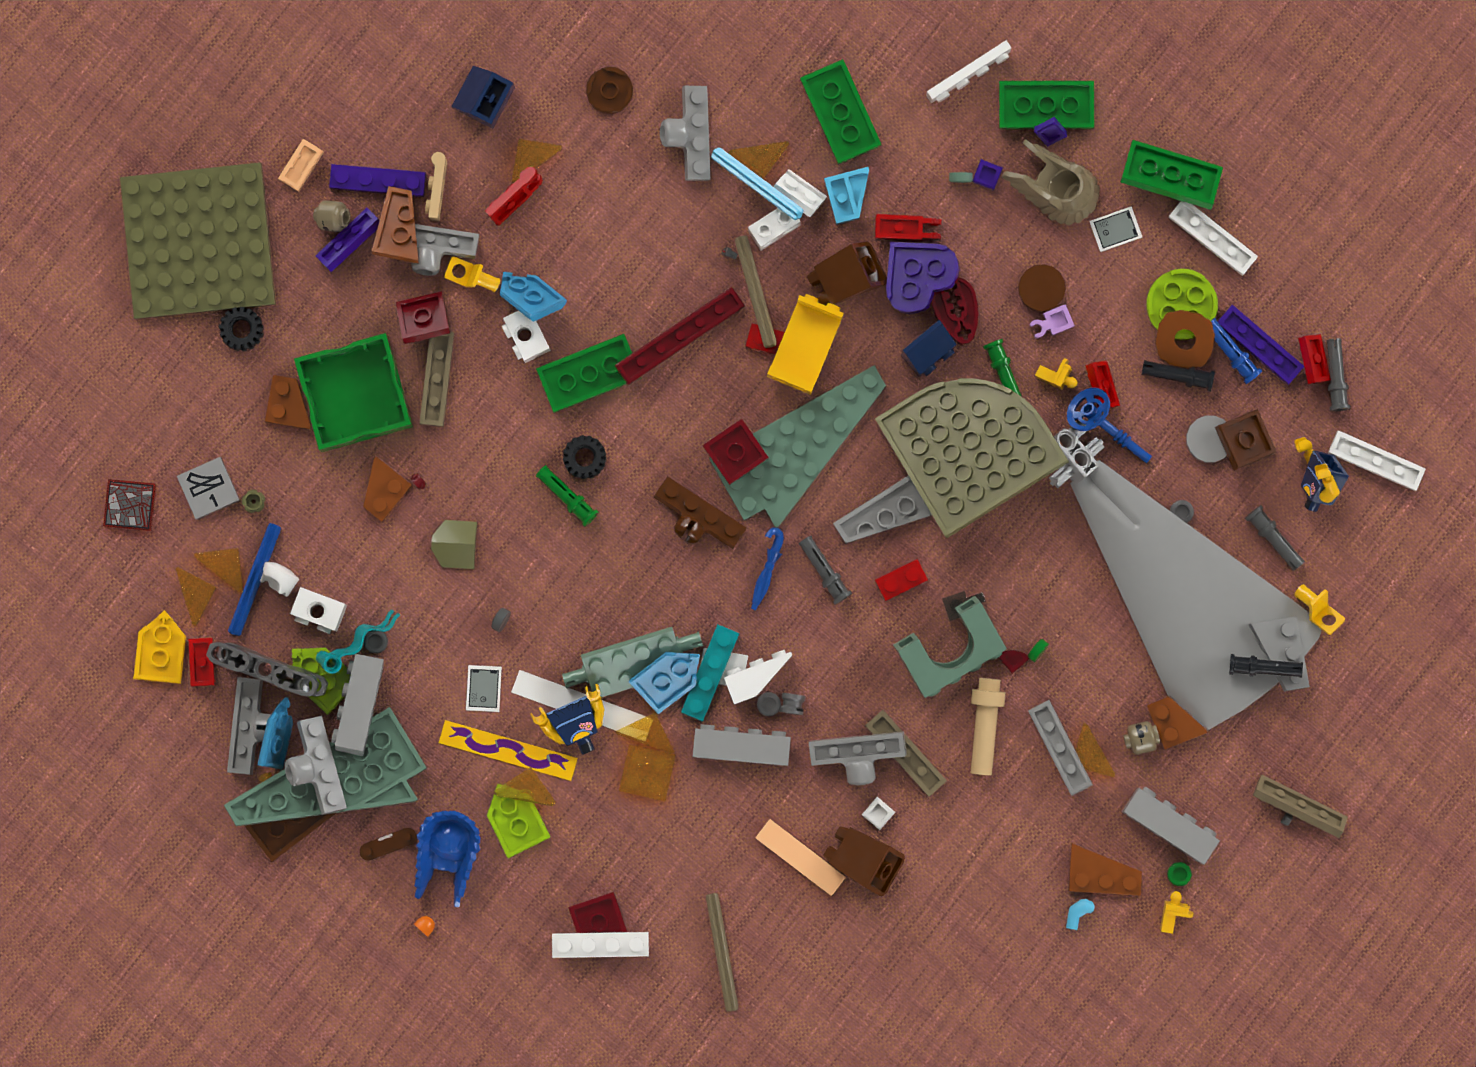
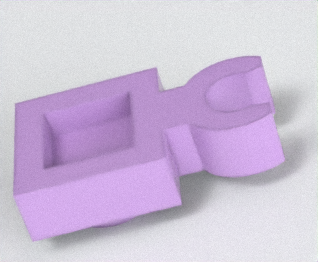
(1055, 320)

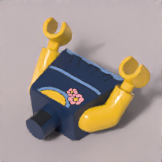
(1322, 477)
(574, 721)

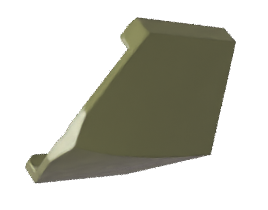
(455, 544)

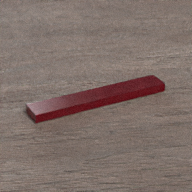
(679, 336)

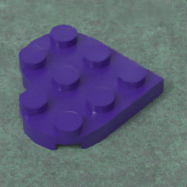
(917, 273)

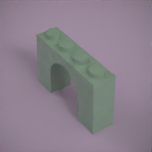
(982, 645)

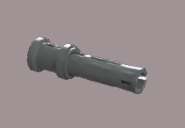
(1338, 387)
(1268, 530)
(831, 580)

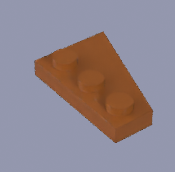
(396, 227)
(1101, 874)

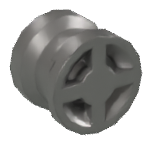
(792, 703)

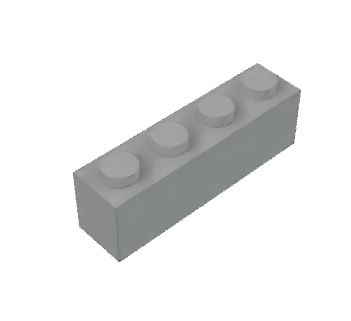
(359, 704)
(741, 747)
(1170, 825)

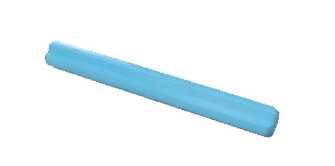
(757, 183)

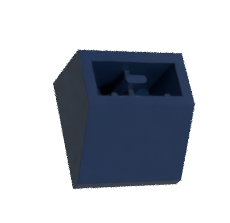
(483, 96)

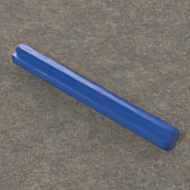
(253, 581)

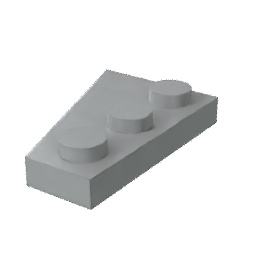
(1282, 642)

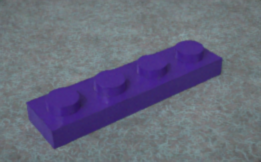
(376, 179)
(1260, 345)

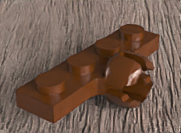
(698, 515)

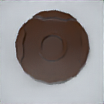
(609, 90)
(1041, 288)

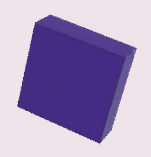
(1050, 131)
(987, 174)

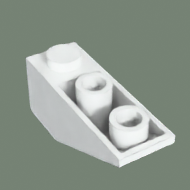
(751, 681)

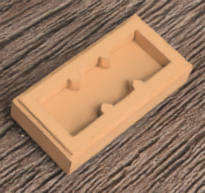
(300, 165)

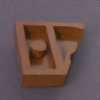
(286, 404)
(384, 490)
(1174, 722)

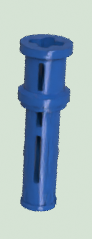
(1239, 359)

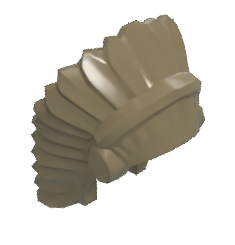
(1061, 188)

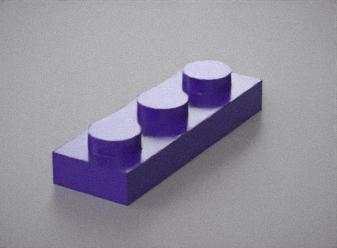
(348, 240)

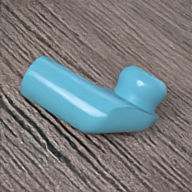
(1077, 910)

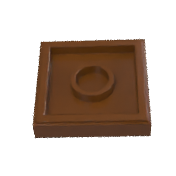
(1245, 439)

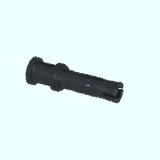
(1189, 376)
(1252, 665)

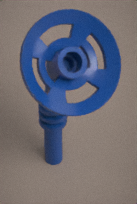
(1095, 419)

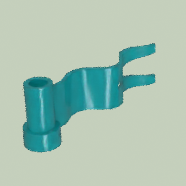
(331, 661)

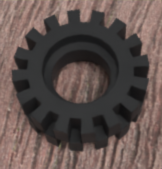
(227, 325)
(584, 471)

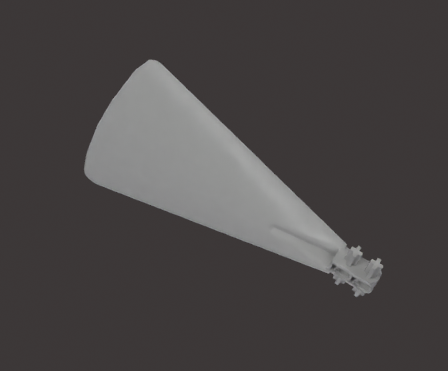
(1179, 589)

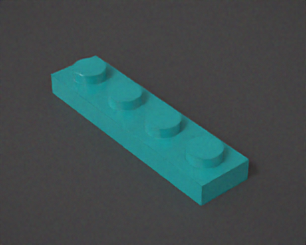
(710, 672)

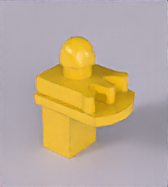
(1059, 378)
(1171, 910)

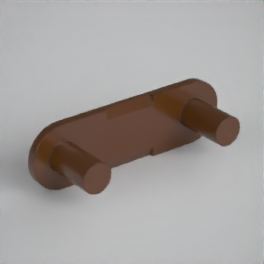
(388, 844)

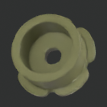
(247, 501)

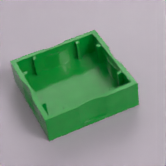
(353, 392)

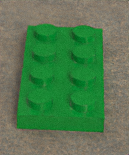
(1034, 102)
(840, 111)
(1171, 174)
(584, 373)

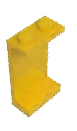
(805, 344)

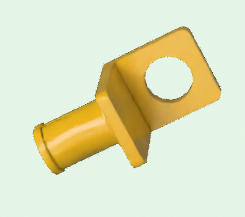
(473, 275)
(1319, 608)

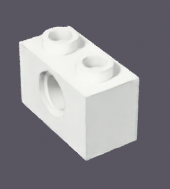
(528, 349)
(307, 600)

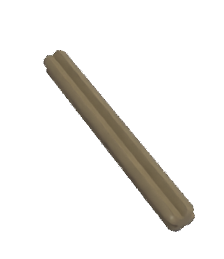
(755, 291)
(721, 951)

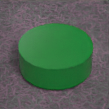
(1038, 650)
(1179, 874)

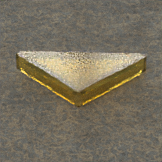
(532, 154)
(760, 158)
(224, 564)
(196, 594)
(648, 732)
(1091, 753)
(526, 788)

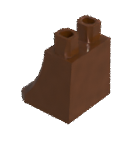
(848, 273)
(865, 860)

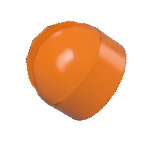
(425, 925)

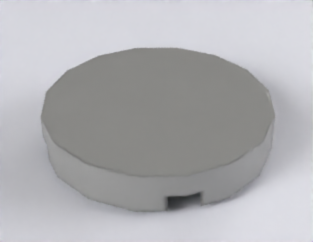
(1204, 441)

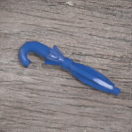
(773, 555)

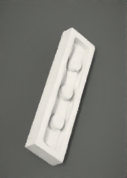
(977, 67)
(1213, 237)
(1376, 460)
(600, 944)

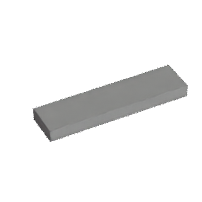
(1060, 747)

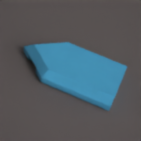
(530, 295)
(666, 679)
(276, 737)

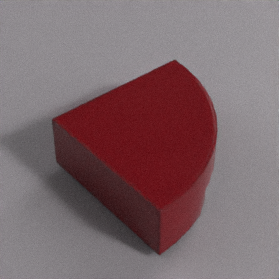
(1013, 659)

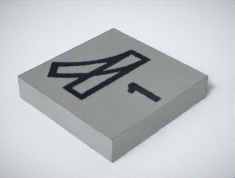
(208, 488)

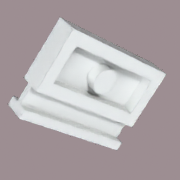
(800, 192)

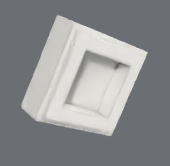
(878, 813)

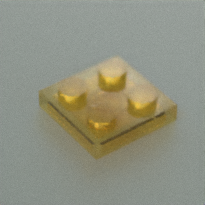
(647, 772)

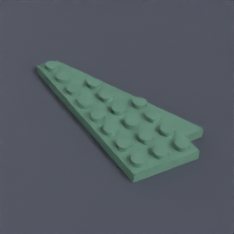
(801, 447)
(365, 780)

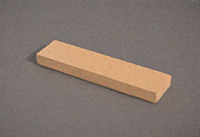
(800, 857)

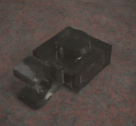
(955, 600)

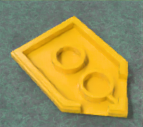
(160, 651)

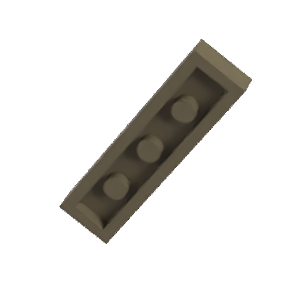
(436, 380)
(914, 762)
(1300, 806)

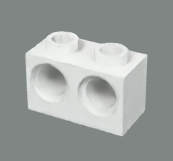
(772, 228)

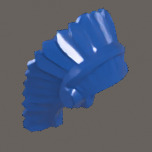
(448, 844)

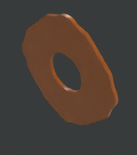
(1196, 323)

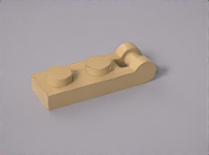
(436, 185)

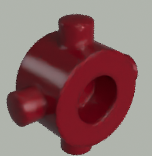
(418, 481)

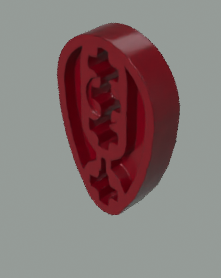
(968, 317)

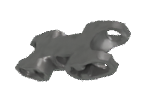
(254, 663)

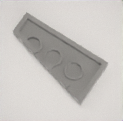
(887, 510)

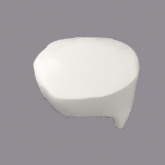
(279, 578)

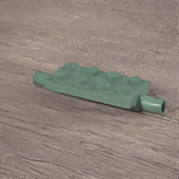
(618, 663)

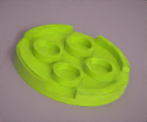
(1181, 291)

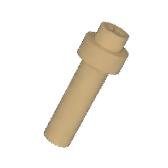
(988, 699)

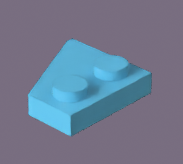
(847, 194)

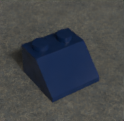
(929, 349)

